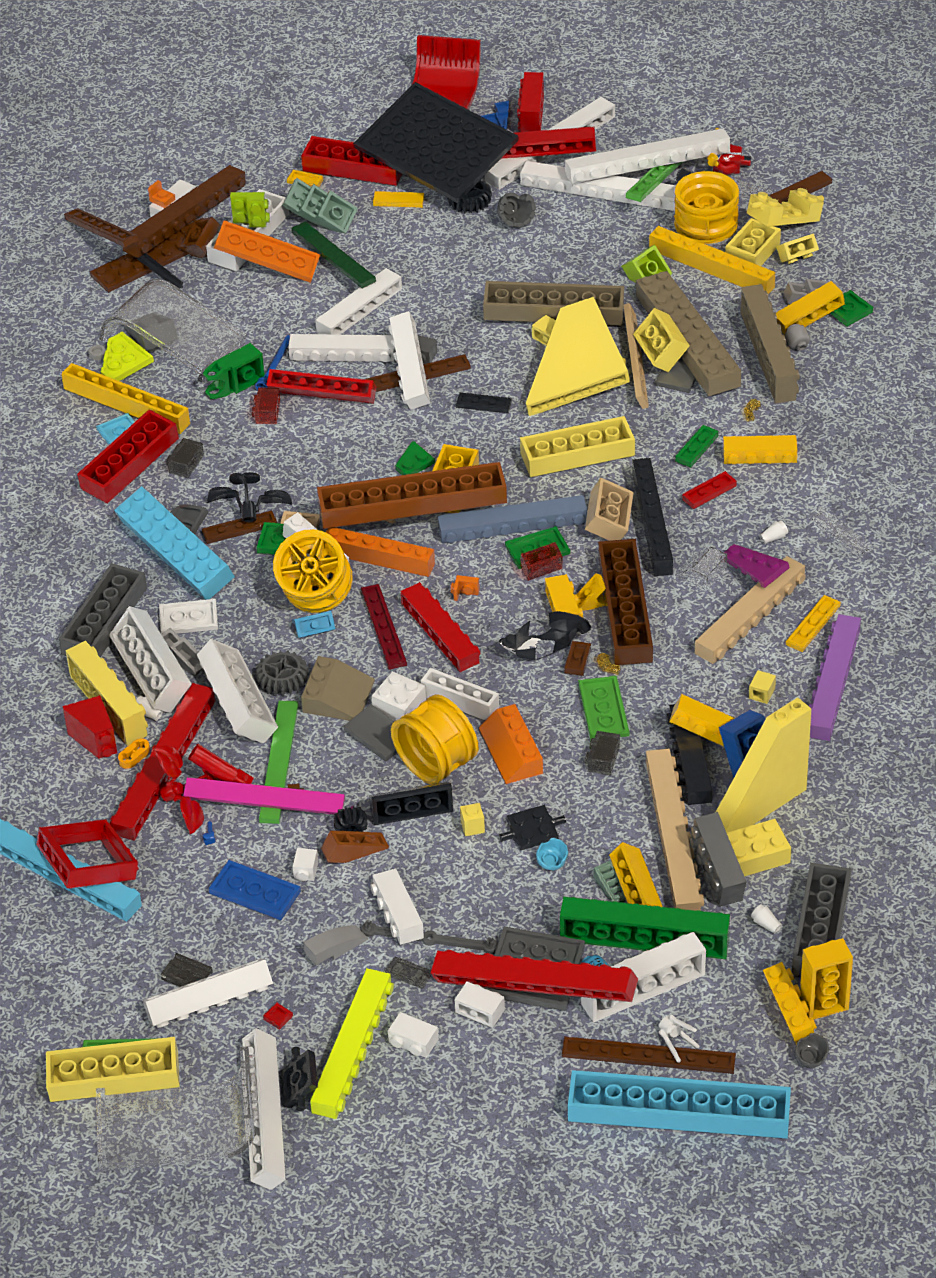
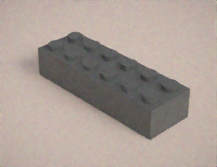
(104, 608)
(821, 909)

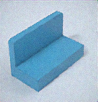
(314, 624)

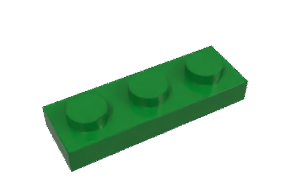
(696, 446)

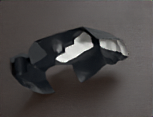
(562, 631)

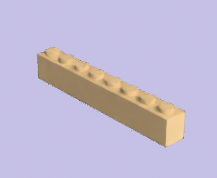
(747, 613)

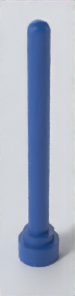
(262, 382)

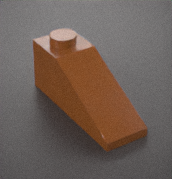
(352, 845)

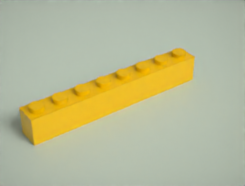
(711, 260)
(122, 396)

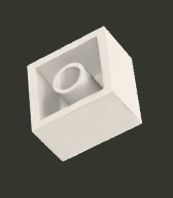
(398, 696)

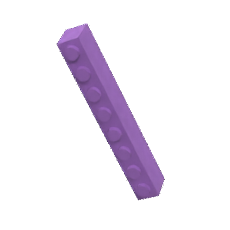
(833, 676)

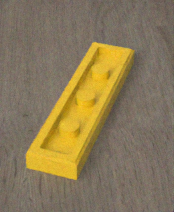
(813, 623)

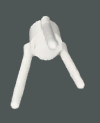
(671, 1027)

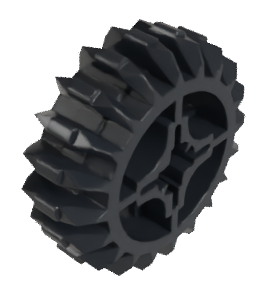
(475, 199)

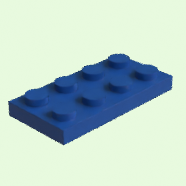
(254, 890)

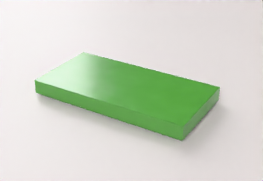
(603, 706)

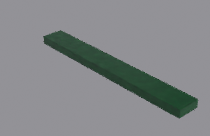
(333, 254)

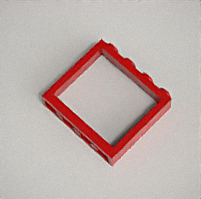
(51, 838)

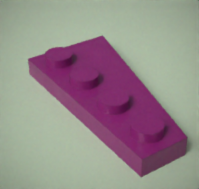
(756, 564)

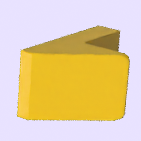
(591, 594)

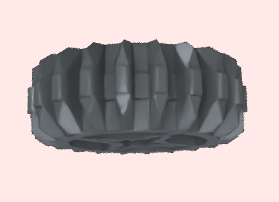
(281, 672)

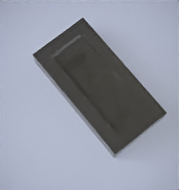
(408, 972)

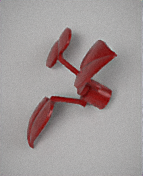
(171, 764)

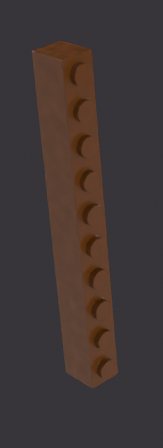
(186, 210)

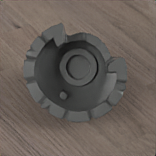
(516, 209)

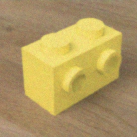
(799, 247)

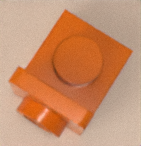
(160, 196)
(465, 585)

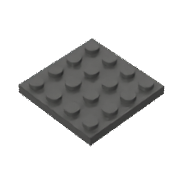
(538, 946)

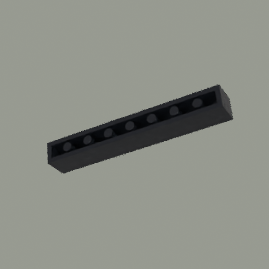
(652, 517)

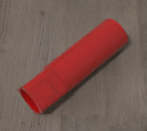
(217, 766)

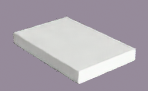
(189, 616)

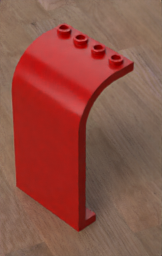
(449, 67)

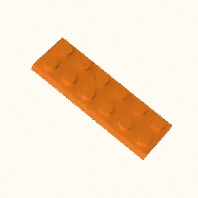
(267, 251)

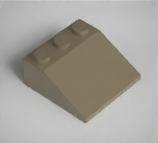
(336, 690)

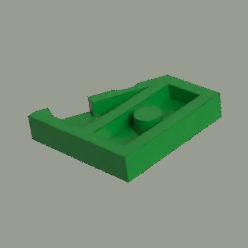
(414, 460)

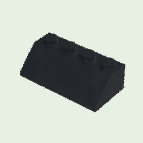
(411, 803)

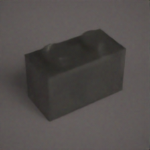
(185, 458)
(603, 753)

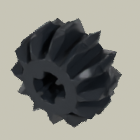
(350, 819)

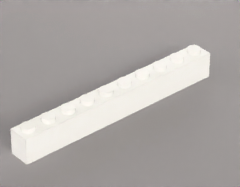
(592, 115)
(647, 155)
(608, 188)

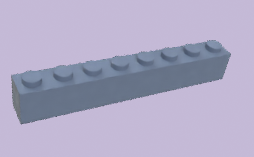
(512, 519)

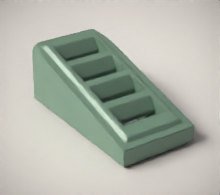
(604, 872)

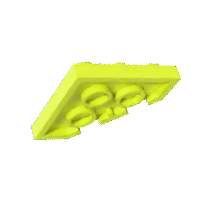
(124, 357)

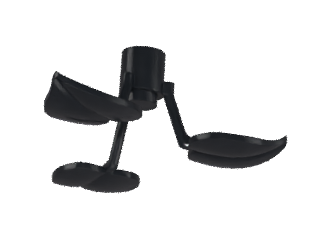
(248, 508)

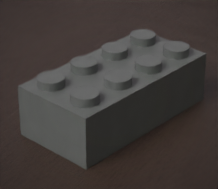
(717, 859)

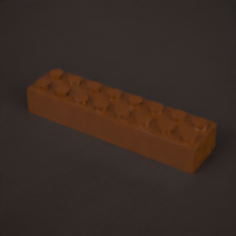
(625, 602)

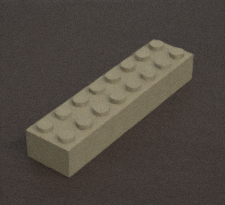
(534, 300)
(769, 344)

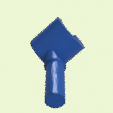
(209, 836)

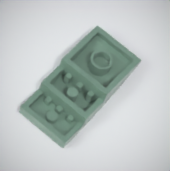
(319, 206)

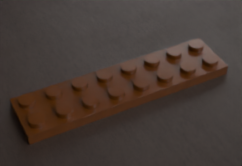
(128, 268)

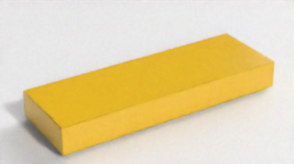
(398, 199)

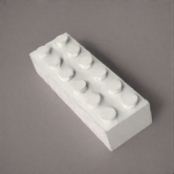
(277, 215)
(150, 659)
(237, 691)
(657, 972)

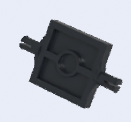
(532, 827)
(299, 1079)

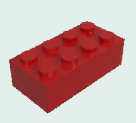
(531, 102)

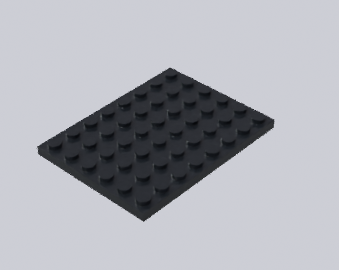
(436, 142)

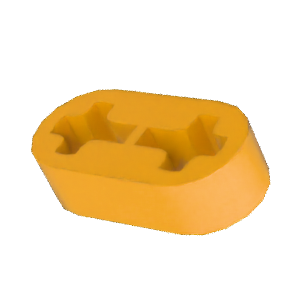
(134, 753)

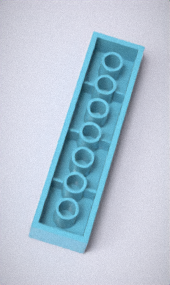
(174, 543)

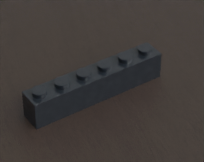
(691, 762)

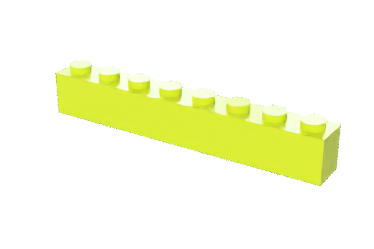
(351, 1044)

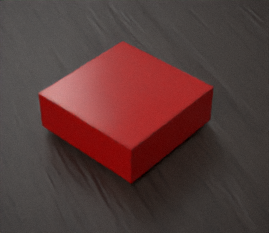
(278, 1016)

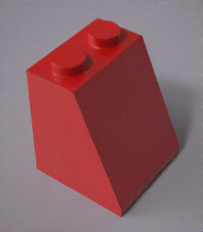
(91, 726)

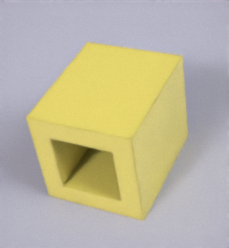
(762, 687)
(472, 819)

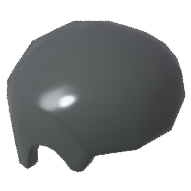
(812, 1050)

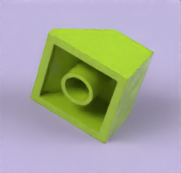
(645, 264)

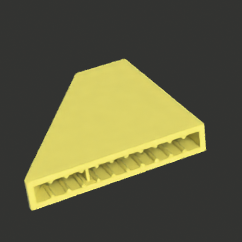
(577, 359)
(772, 769)

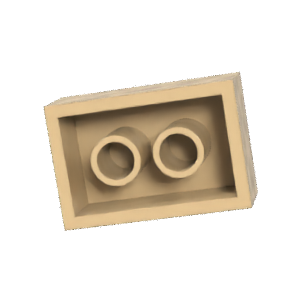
(609, 510)

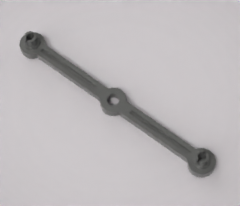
(489, 946)

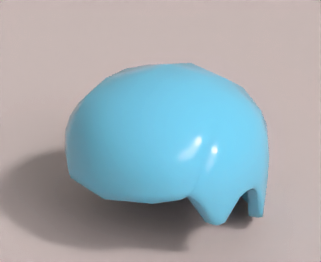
(552, 854)

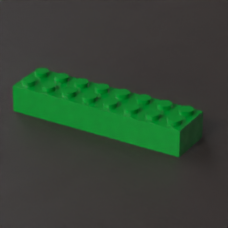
(641, 925)

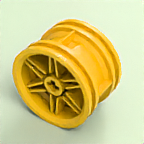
(706, 207)
(319, 545)
(434, 739)

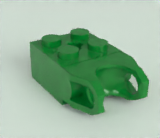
(235, 371)

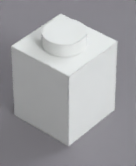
(305, 864)

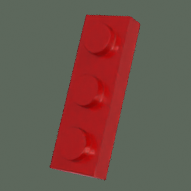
(709, 490)

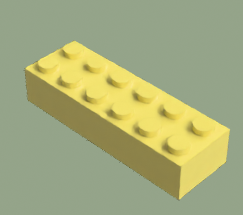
(577, 446)
(97, 679)
(117, 1067)

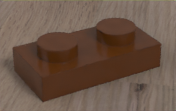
(577, 658)

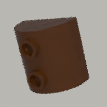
(199, 236)

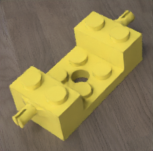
(800, 208)

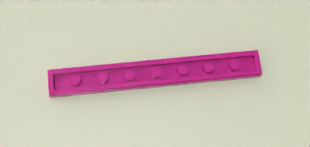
(264, 796)

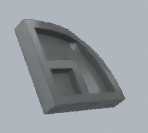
(190, 516)

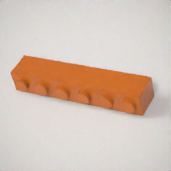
(385, 552)

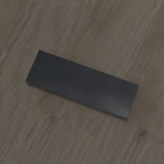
(483, 402)

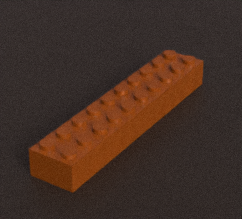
(412, 495)

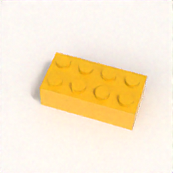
(455, 457)
(826, 978)

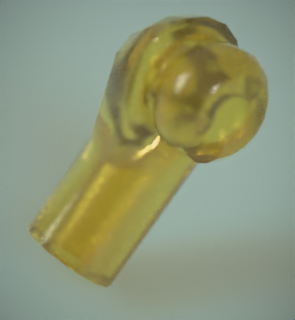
(752, 405)
(605, 664)

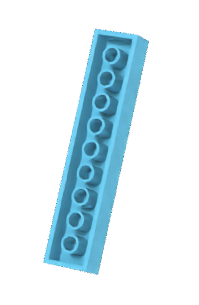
(679, 1104)

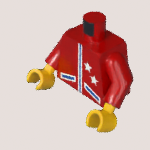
(729, 162)

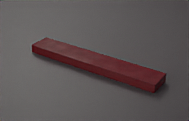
(383, 626)

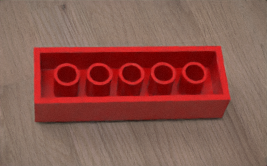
(343, 160)
(128, 456)

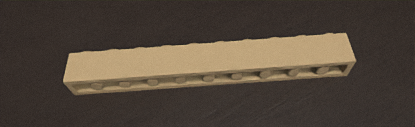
(672, 830)

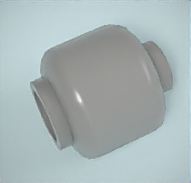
(797, 337)

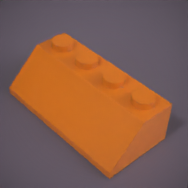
(511, 745)

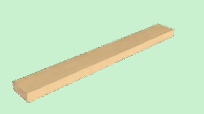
(636, 357)

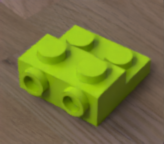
(250, 208)

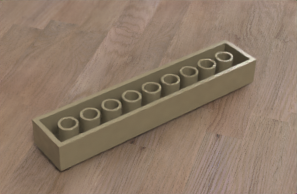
(706, 355)

